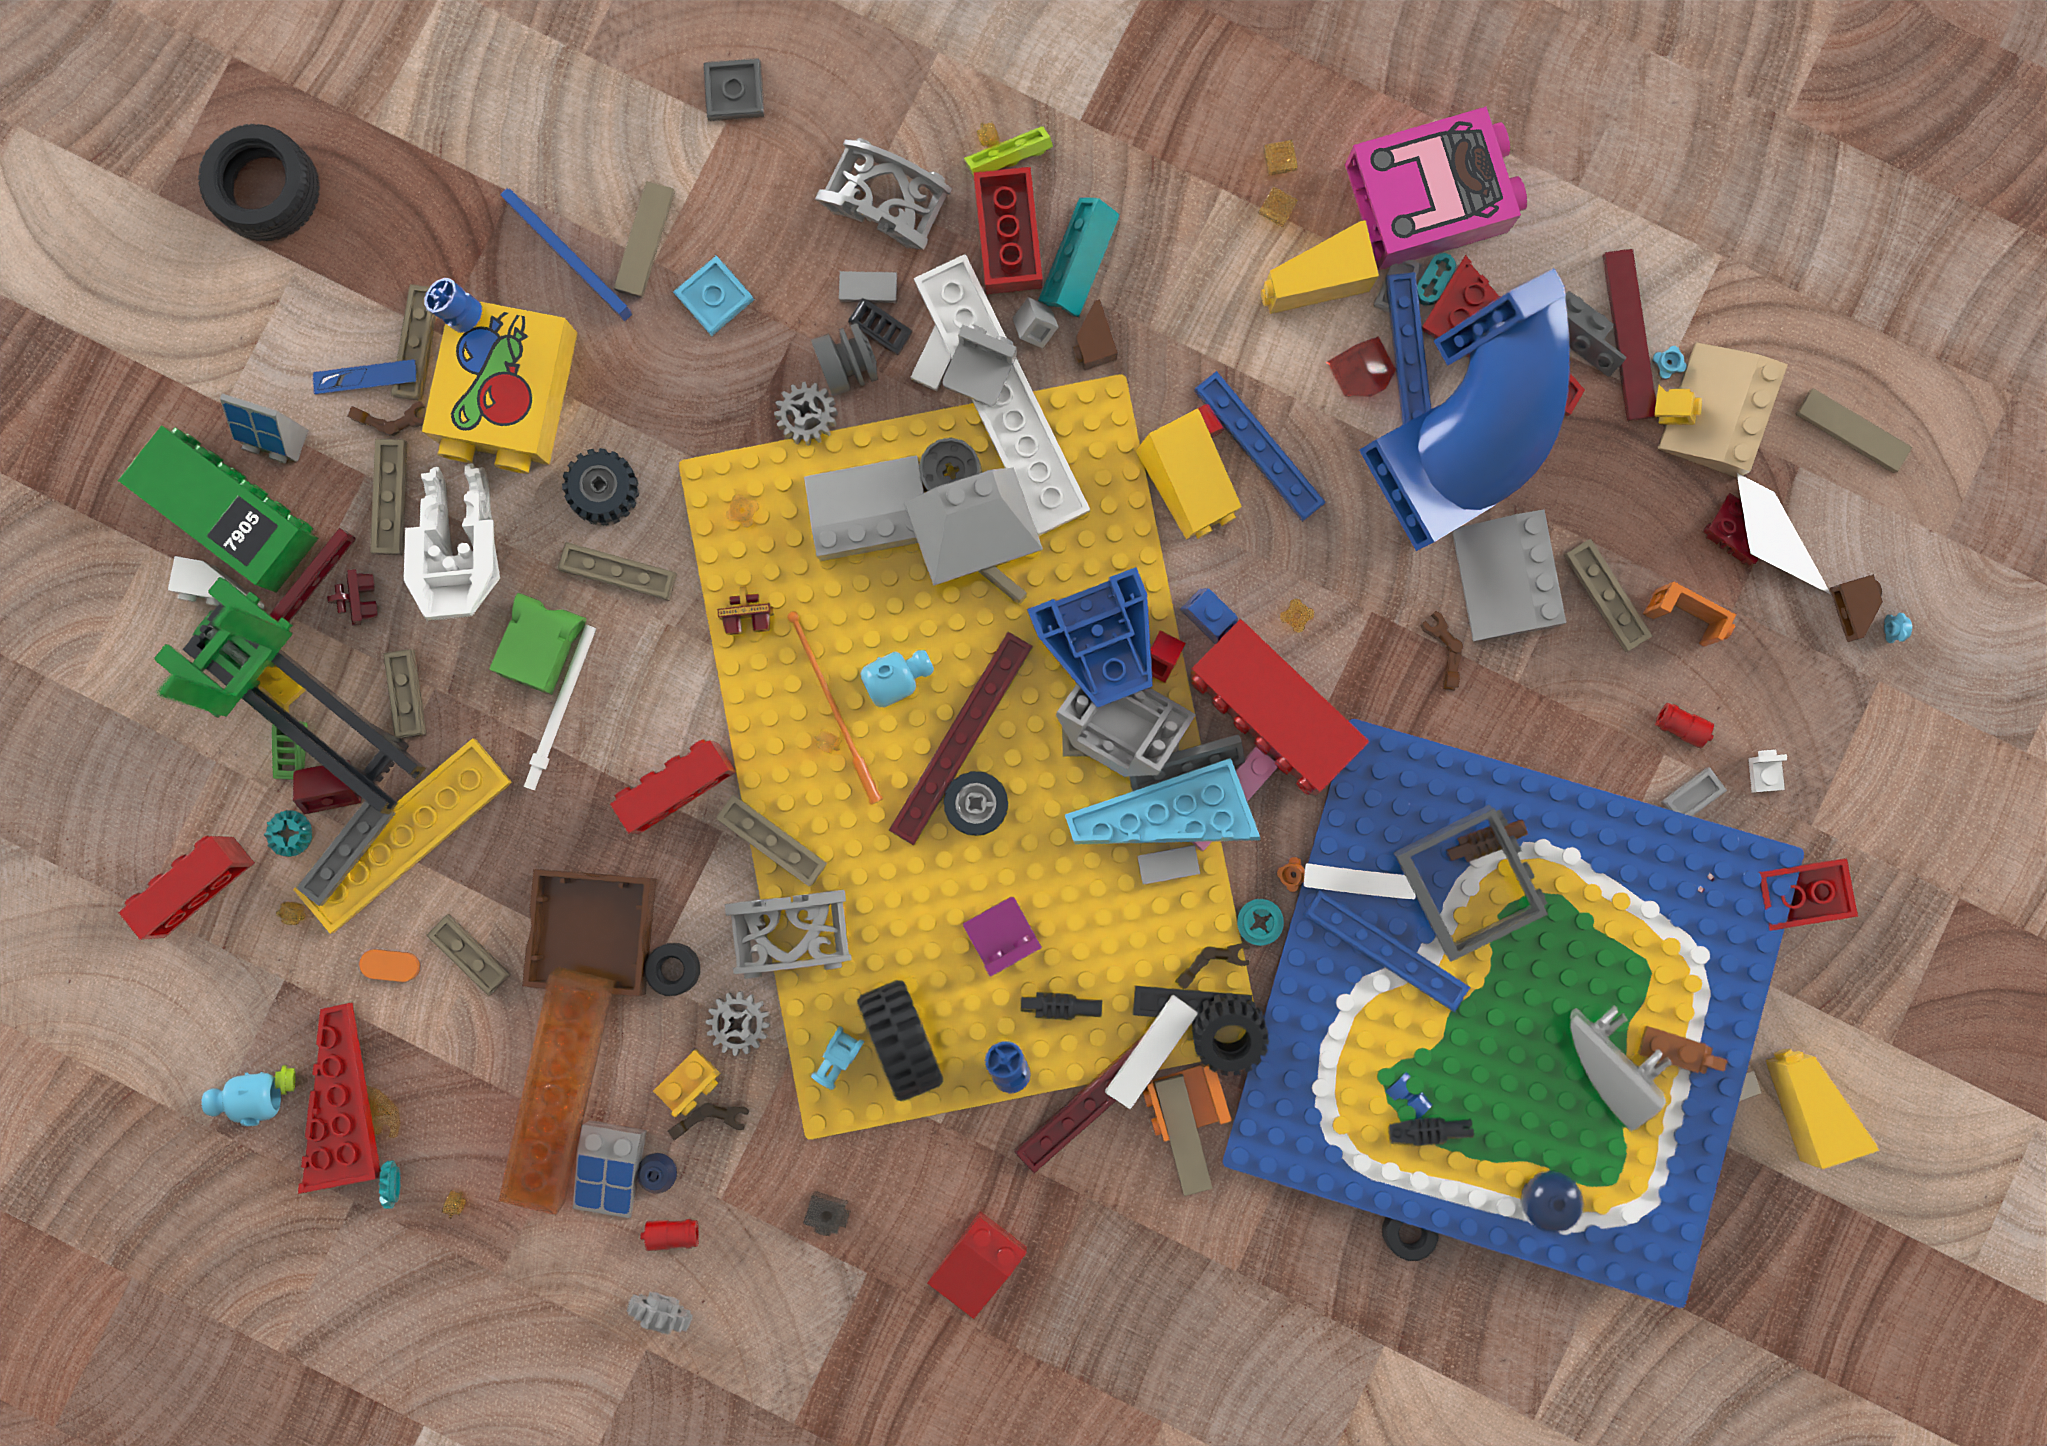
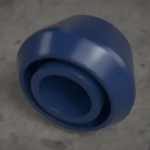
(659, 1165)

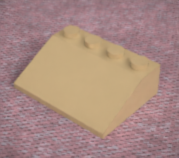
(1736, 406)

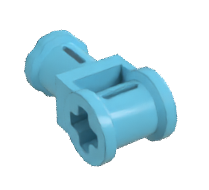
(838, 1056)

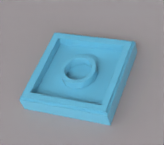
(713, 295)

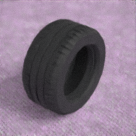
(230, 154)

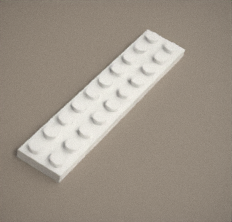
(1016, 420)

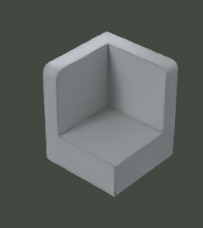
(1035, 322)

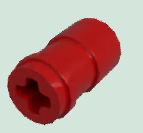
(1685, 725)
(670, 1234)

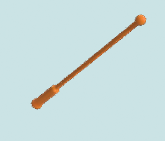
(858, 762)

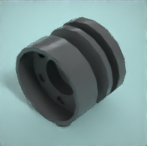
(845, 359)
(944, 454)

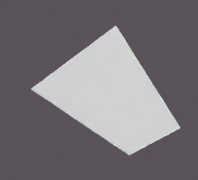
(1773, 535)

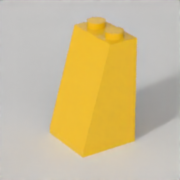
(1323, 273)
(1190, 475)
(1816, 1112)

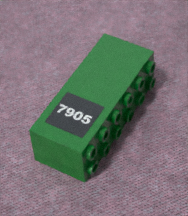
(219, 508)

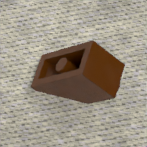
(1094, 340)
(1857, 605)

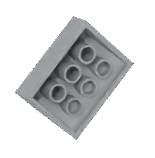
(863, 507)
(1509, 576)

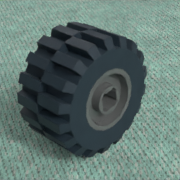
(600, 487)

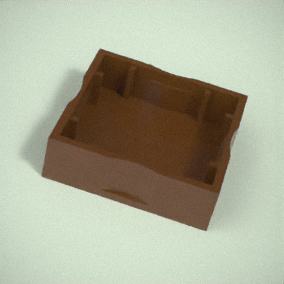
(590, 927)

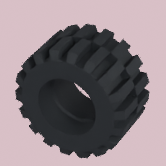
(1235, 1055)

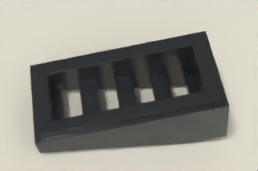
(863, 306)

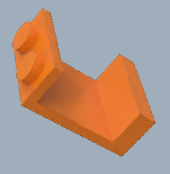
(1718, 618)
(1204, 1096)

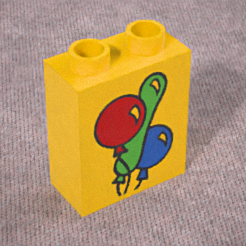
(501, 387)

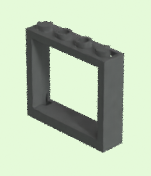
(1523, 873)

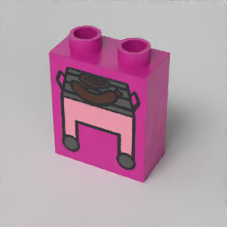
(1435, 187)

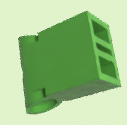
(536, 644)

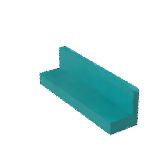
(1079, 255)

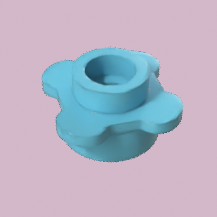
(1673, 354)
(1897, 628)

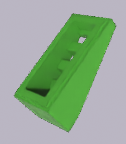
(277, 754)

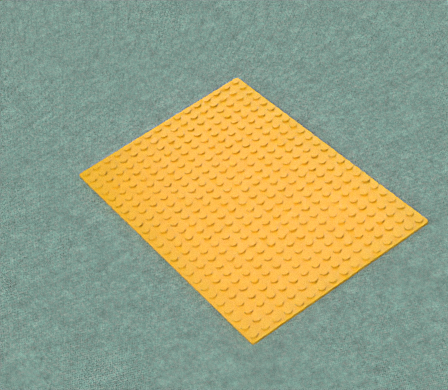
(909, 900)

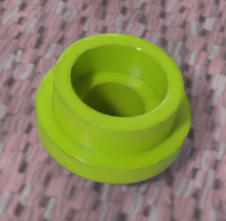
(285, 1079)

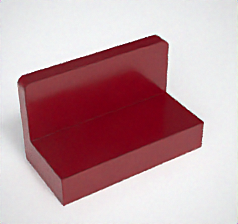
(320, 790)

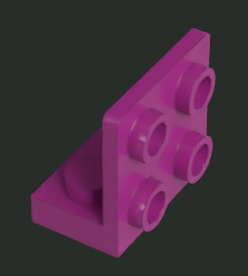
(1002, 936)

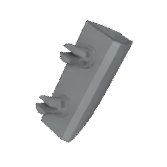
(1617, 1079)

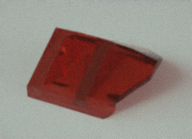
(1363, 369)

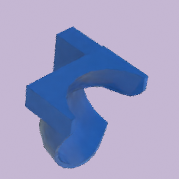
(1493, 425)

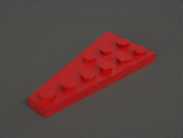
(1465, 296)
(339, 1114)

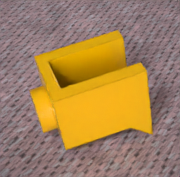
(1677, 406)

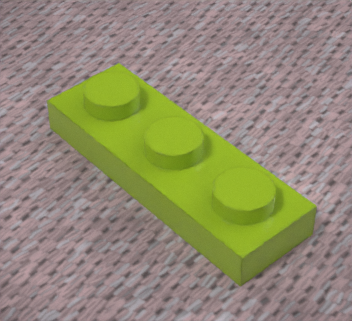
(1010, 151)

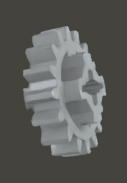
(807, 401)
(728, 1013)
(659, 1313)

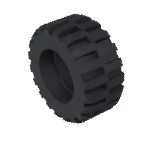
(900, 1040)

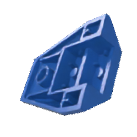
(1101, 637)

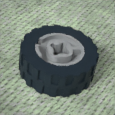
(976, 803)

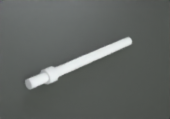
(539, 760)

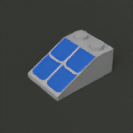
(263, 429)
(608, 1168)

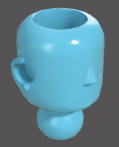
(893, 677)
(244, 1099)

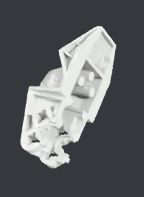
(446, 583)

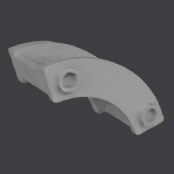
(842, 200)
(749, 914)

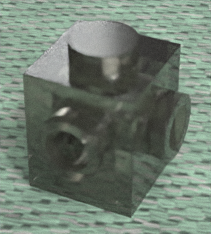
(826, 1213)

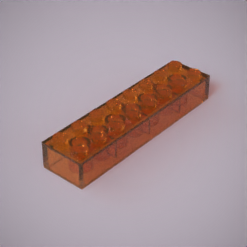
(556, 1090)

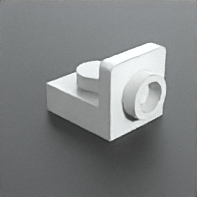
(1766, 771)

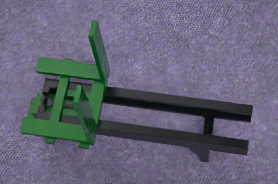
(236, 647)

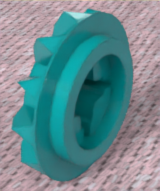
(296, 843)
(1274, 924)
(389, 1184)

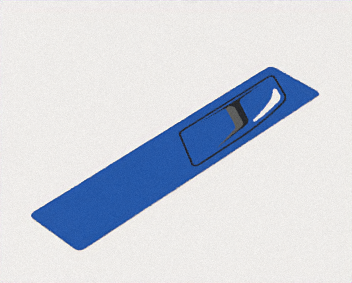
(364, 376)

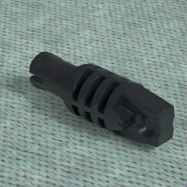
(1060, 1006)
(1428, 1131)

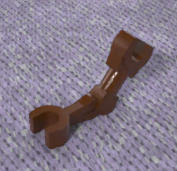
(392, 427)
(1454, 646)

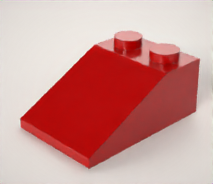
(1820, 894)
(978, 1265)

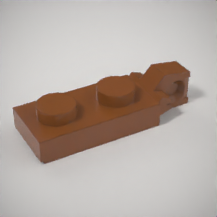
(1680, 1050)

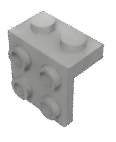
(980, 365)

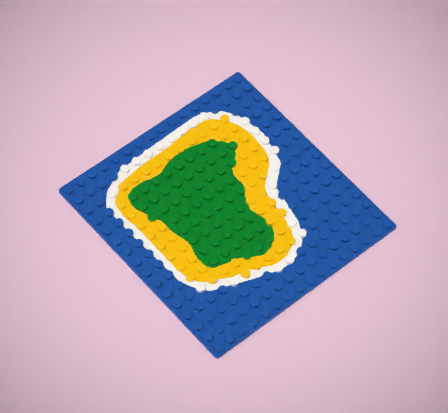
(1616, 934)

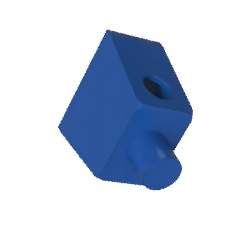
(1209, 614)

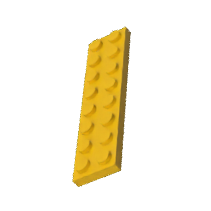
(420, 824)

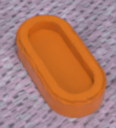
(389, 965)

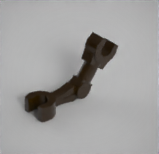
(1211, 953)
(709, 1110)

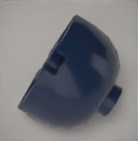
(1552, 1201)

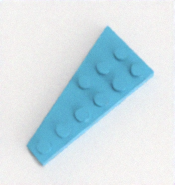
(1186, 808)

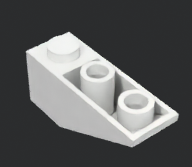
(195, 577)

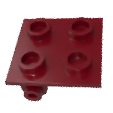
(1731, 530)

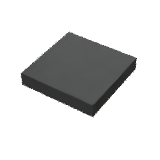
(733, 89)

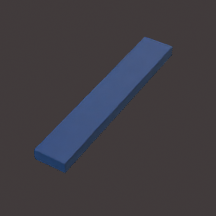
(566, 253)
(1408, 345)
(1259, 446)
(1386, 951)

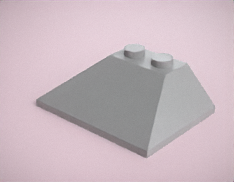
(972, 524)
(1128, 734)

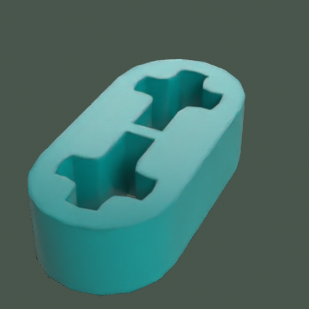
(1440, 282)

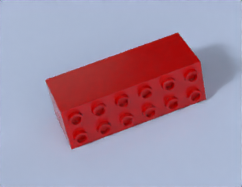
(1277, 708)

